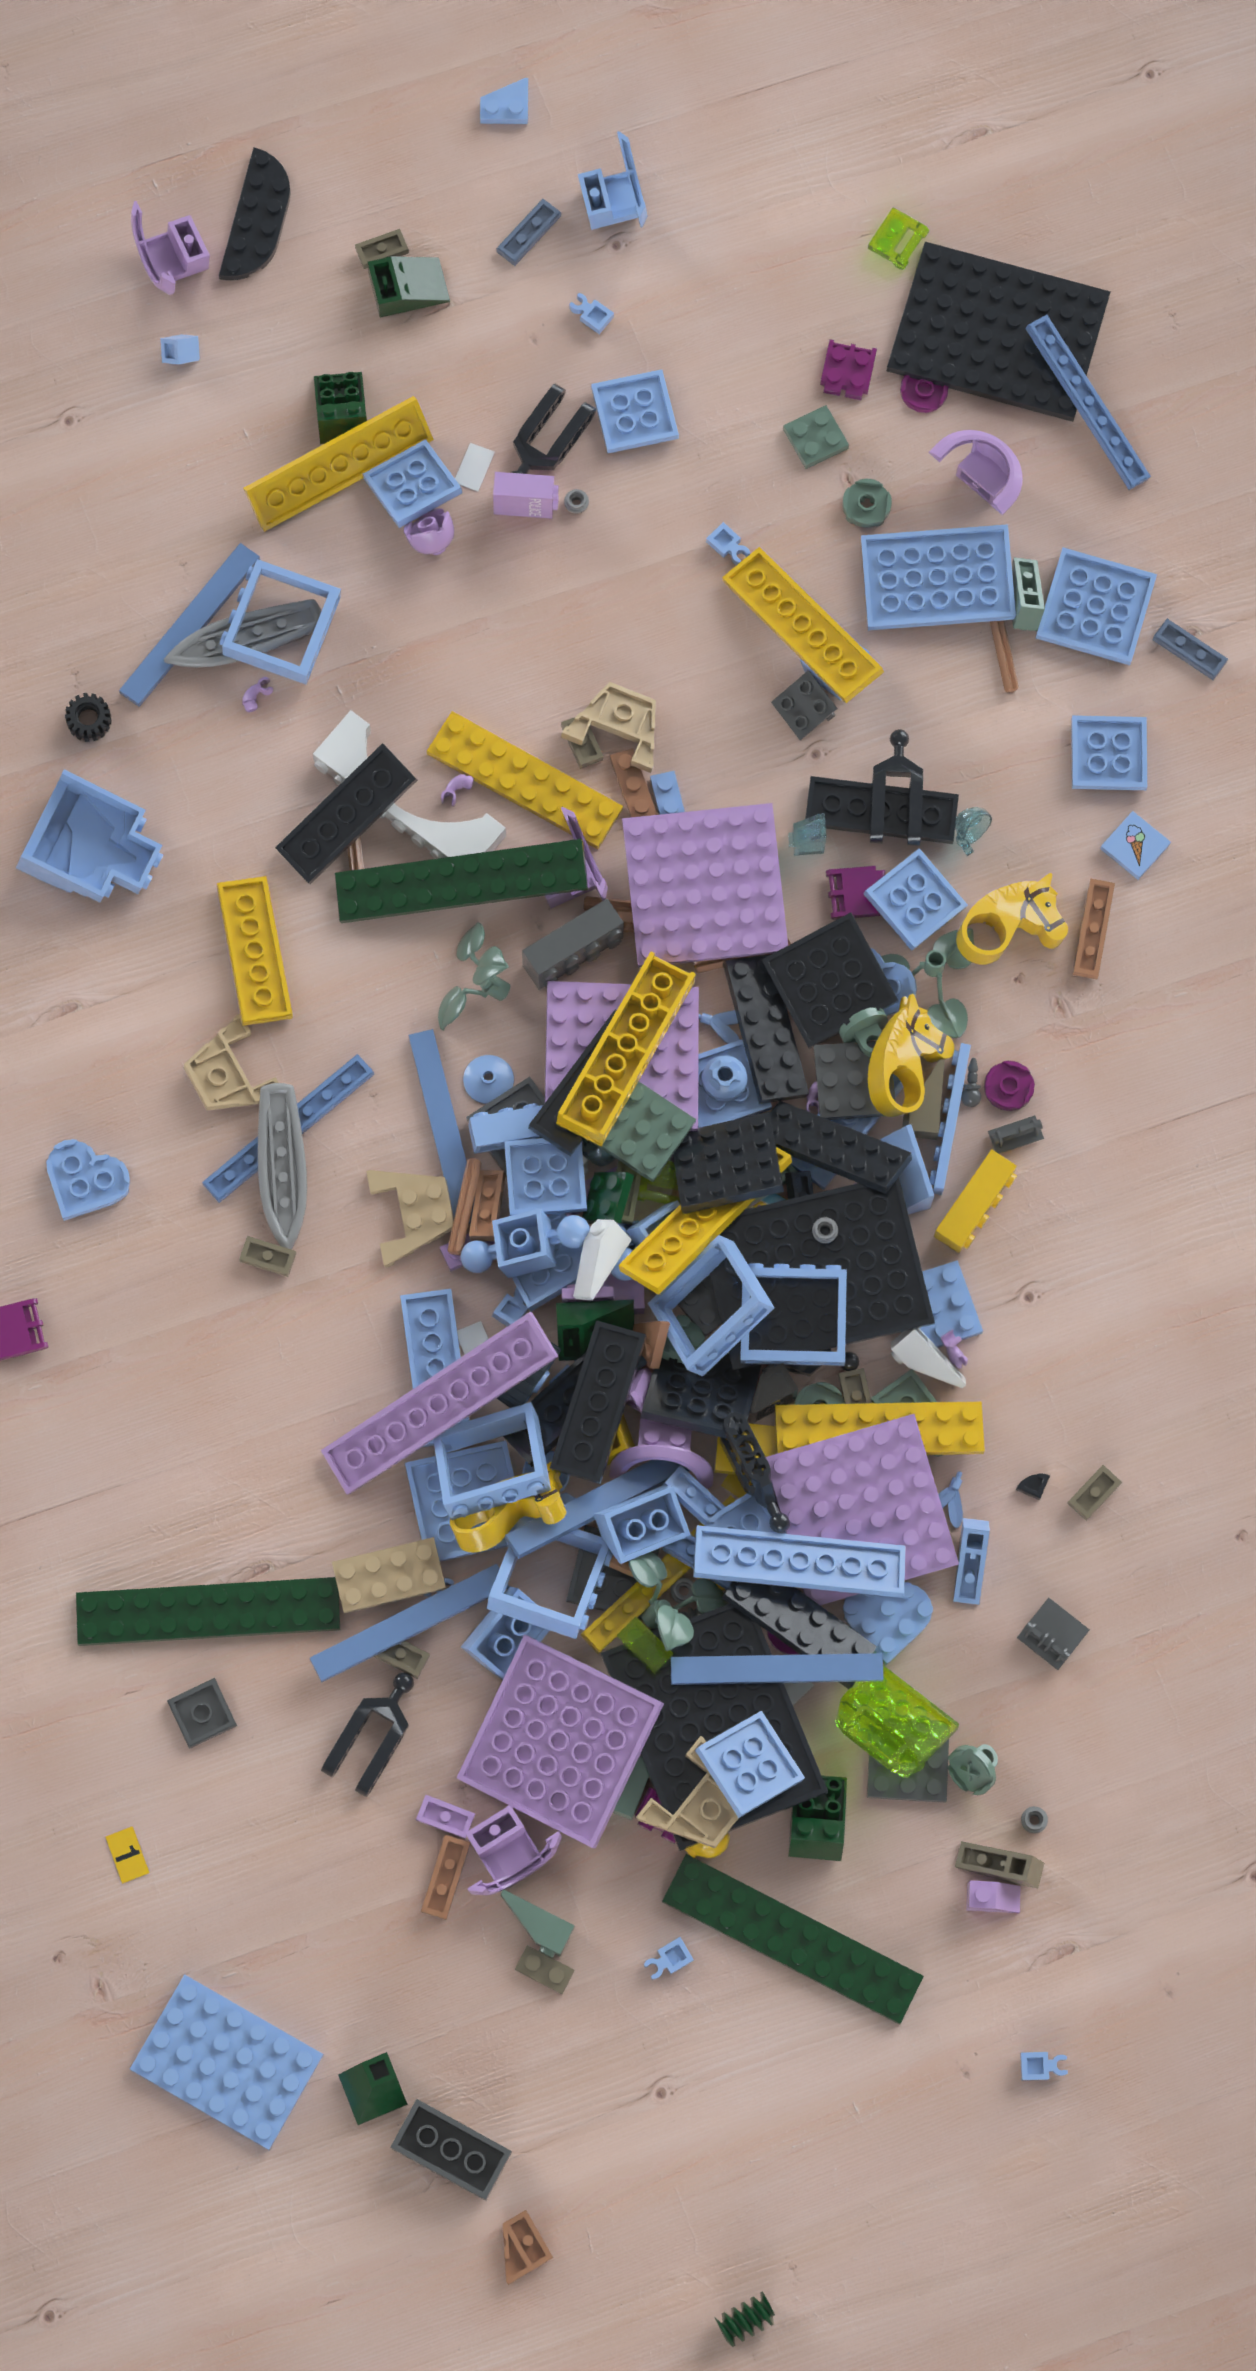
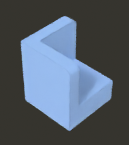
(180, 349)

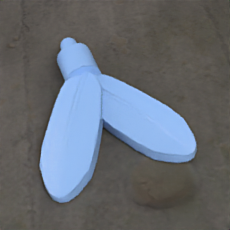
(720, 1023)
(952, 1497)

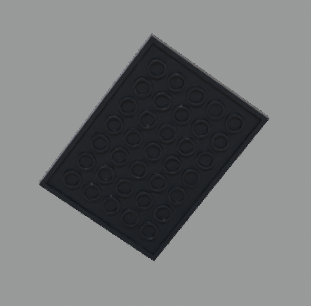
(970, 332)
(873, 1245)
(710, 1711)

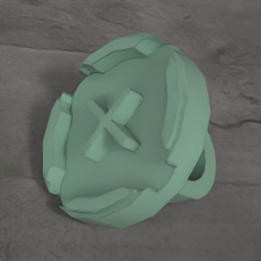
(864, 1027)
(973, 1768)

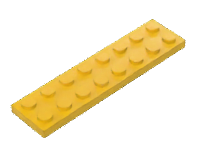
(336, 464)
(802, 625)
(523, 778)
(681, 1240)
(943, 1426)

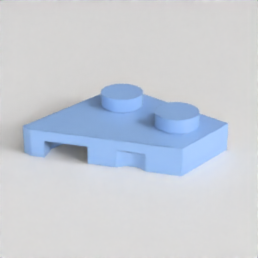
(506, 105)

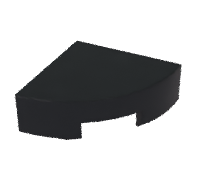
(1034, 1485)

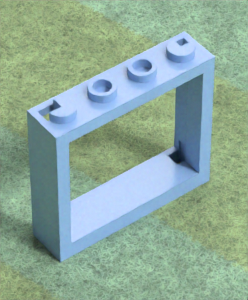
(267, 662)
(734, 1329)
(800, 1357)
(482, 1430)
(542, 1616)

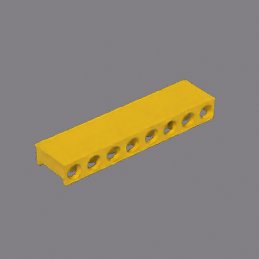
(625, 1049)

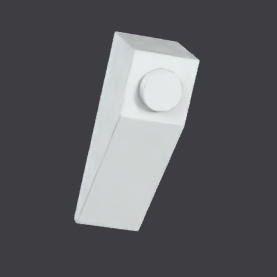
(599, 1256)
(922, 1355)

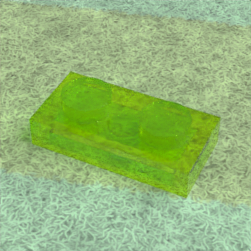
(644, 1645)

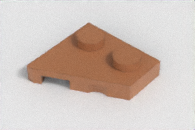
(655, 1341)
(523, 2247)

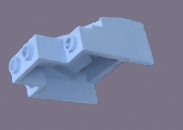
(89, 841)

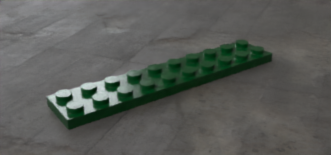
(461, 881)
(207, 1611)
(793, 1939)

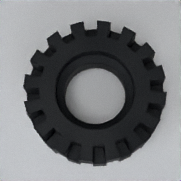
(88, 731)

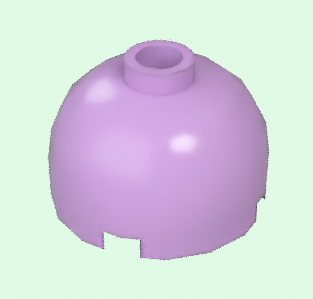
(430, 532)

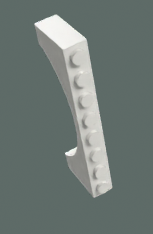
(347, 749)

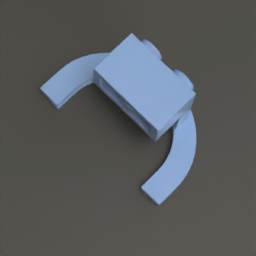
(615, 196)

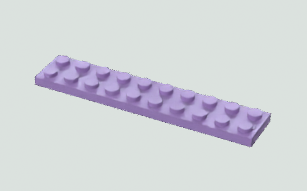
(439, 1403)

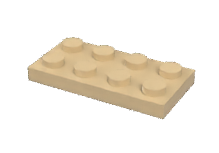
(388, 1575)

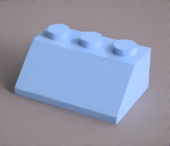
(914, 1178)
(642, 1523)
(499, 1636)

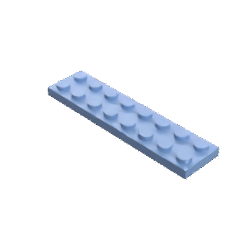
(799, 1561)

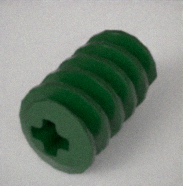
(746, 2319)

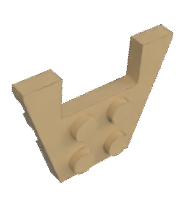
(621, 714)
(218, 1074)
(423, 1207)
(702, 1816)

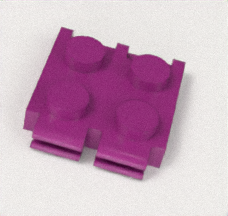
(848, 370)
(850, 886)
(17, 1329)

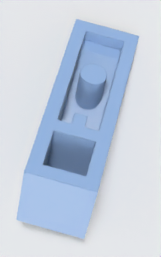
(971, 1560)

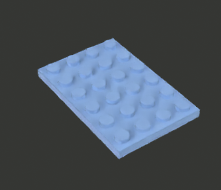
(938, 577)
(226, 2062)

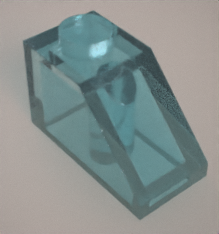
(808, 836)

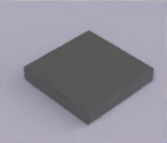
(202, 1713)

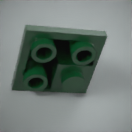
(372, 2088)

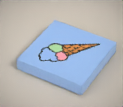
(1135, 845)

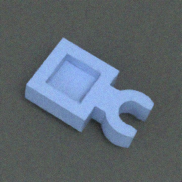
(593, 315)
(726, 541)
(510, 1309)
(672, 1956)
(1037, 2066)

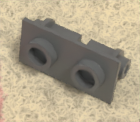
(1016, 1134)

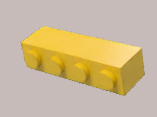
(975, 1201)

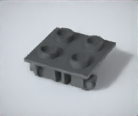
(804, 705)
(1053, 1633)

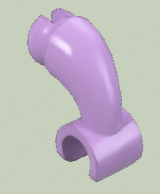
(250, 695)
(458, 782)
(811, 1098)
(954, 1353)

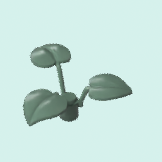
(488, 967)
(951, 1015)
(673, 1626)

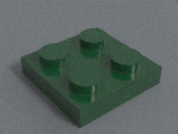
(608, 1196)

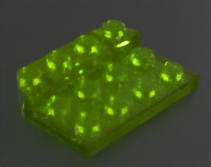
(894, 1723)

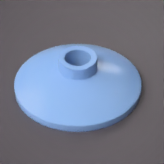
(481, 1089)

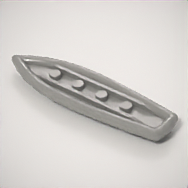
(259, 631)
(281, 1162)

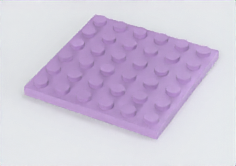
(705, 884)
(580, 1010)
(866, 1489)
(560, 1741)

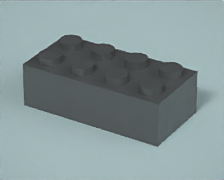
(573, 944)
(451, 2149)

